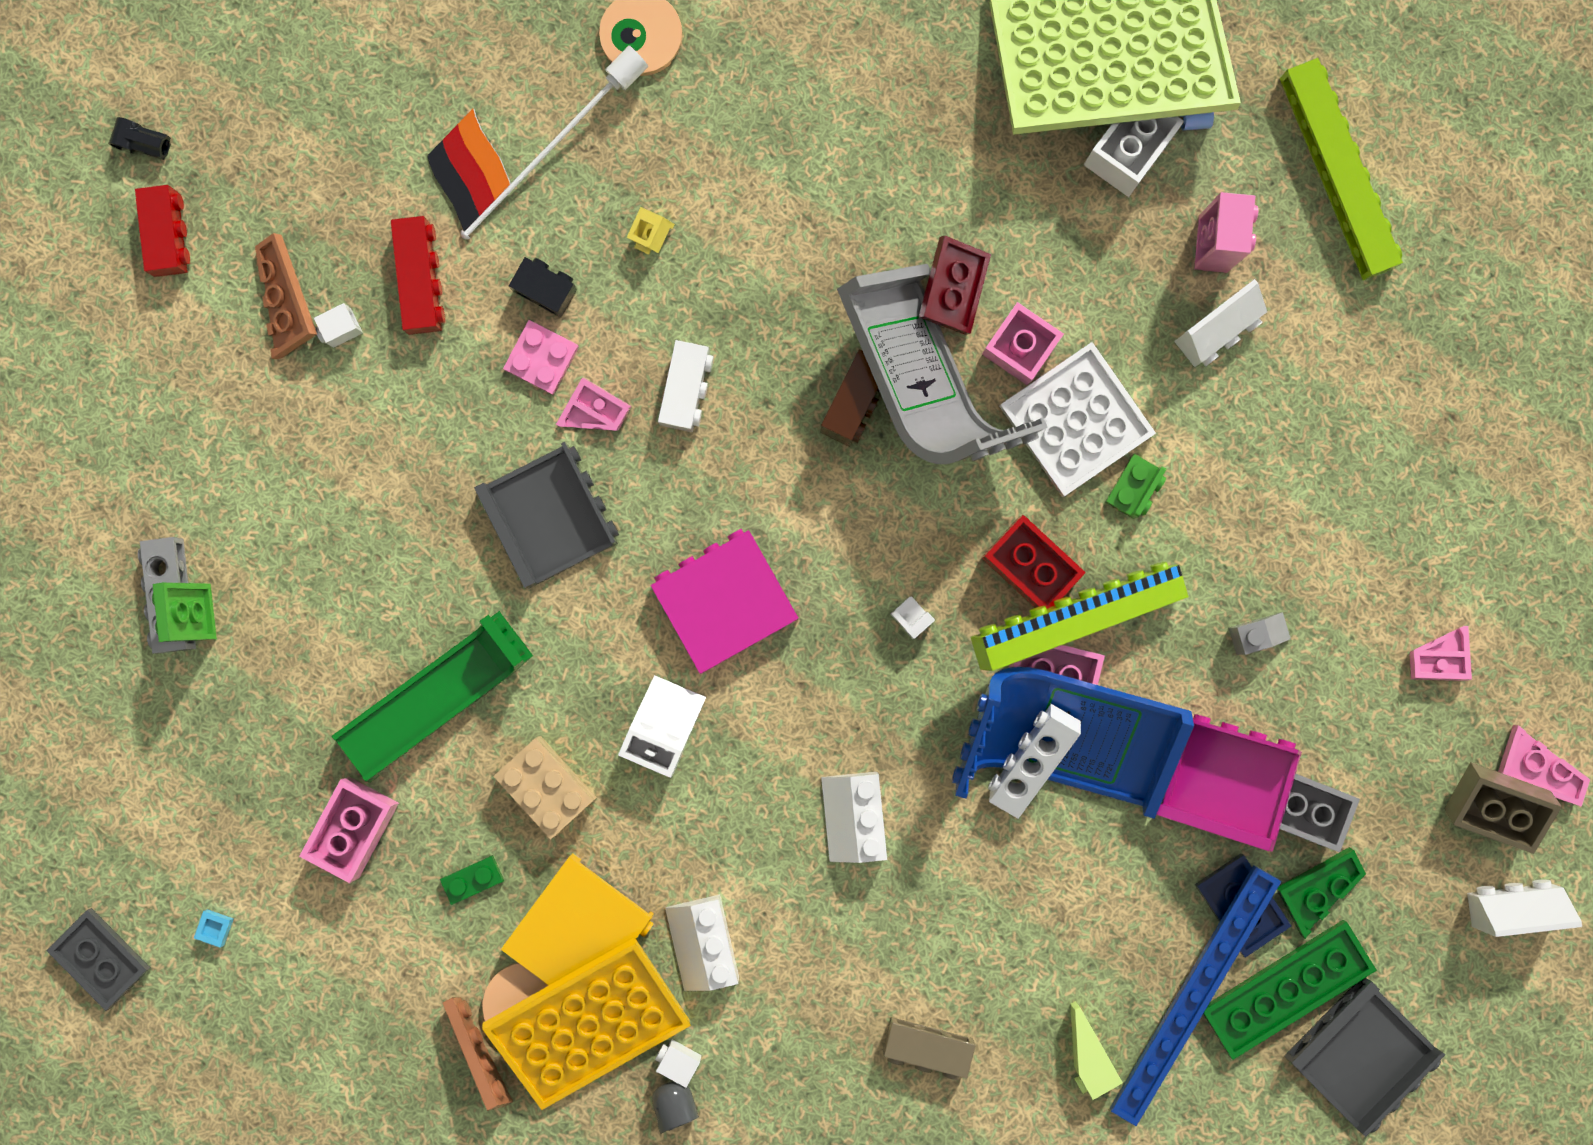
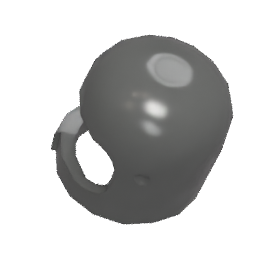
(673, 1106)

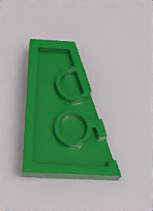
(1317, 889)

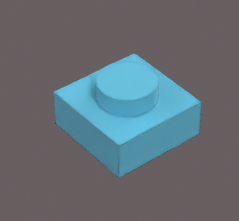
(213, 928)

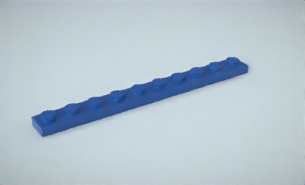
(1195, 995)

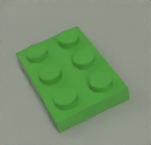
(184, 612)

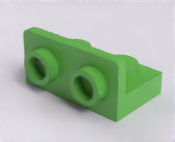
(1136, 487)

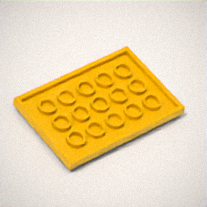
(586, 1024)

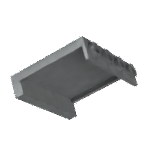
(547, 515)
(1364, 1056)

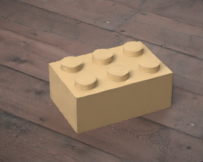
(545, 787)

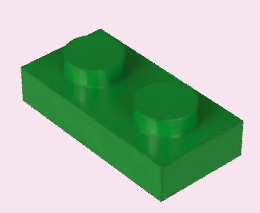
(472, 880)

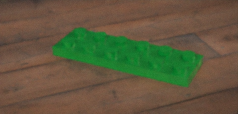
(1288, 989)

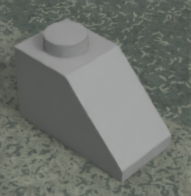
(1259, 634)

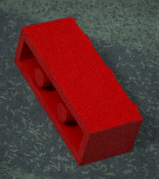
(162, 230)

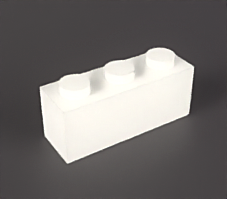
(685, 386)

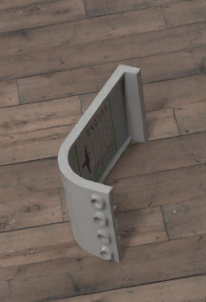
(919, 372)

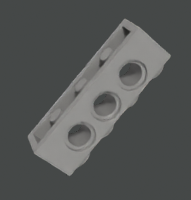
(150, 556)

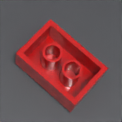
(1033, 564)

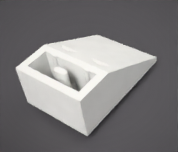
(662, 726)

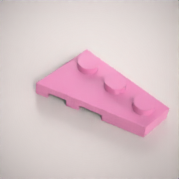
(1535, 764)

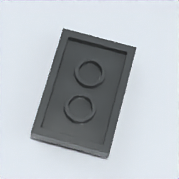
(98, 959)

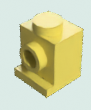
(649, 231)

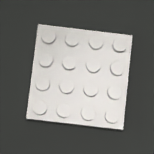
(1086, 417)

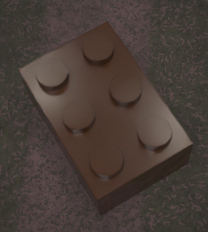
(852, 403)

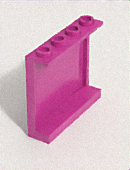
(723, 600)
(1232, 783)

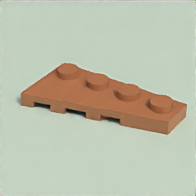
(287, 308)
(476, 1054)

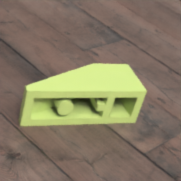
(1090, 1059)

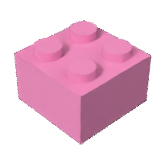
(1022, 344)

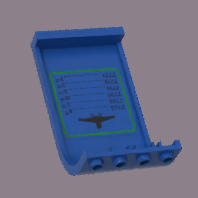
(1124, 744)

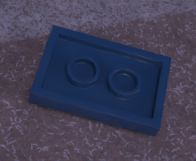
(1219, 891)

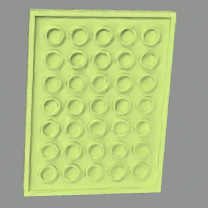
(1111, 61)

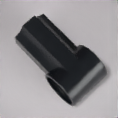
(136, 138)

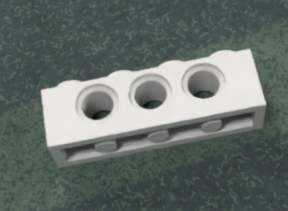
(1017, 796)

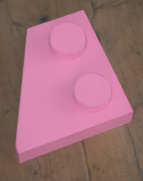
(593, 409)
(1443, 658)

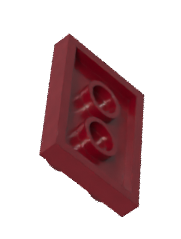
(955, 285)

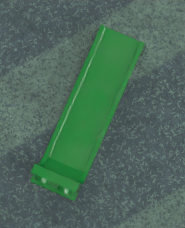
(433, 697)

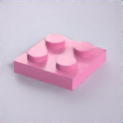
(541, 357)

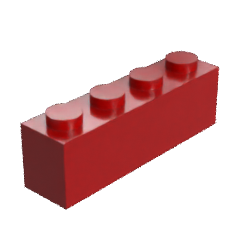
(416, 275)

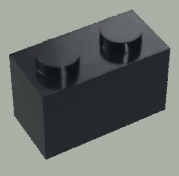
(543, 286)

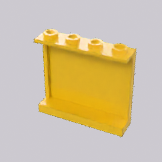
(574, 923)

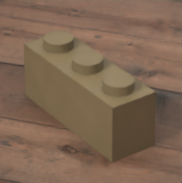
(928, 1049)

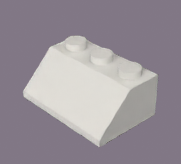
(1223, 325)
(854, 818)
(1522, 909)
(702, 944)

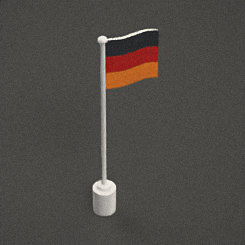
(473, 171)

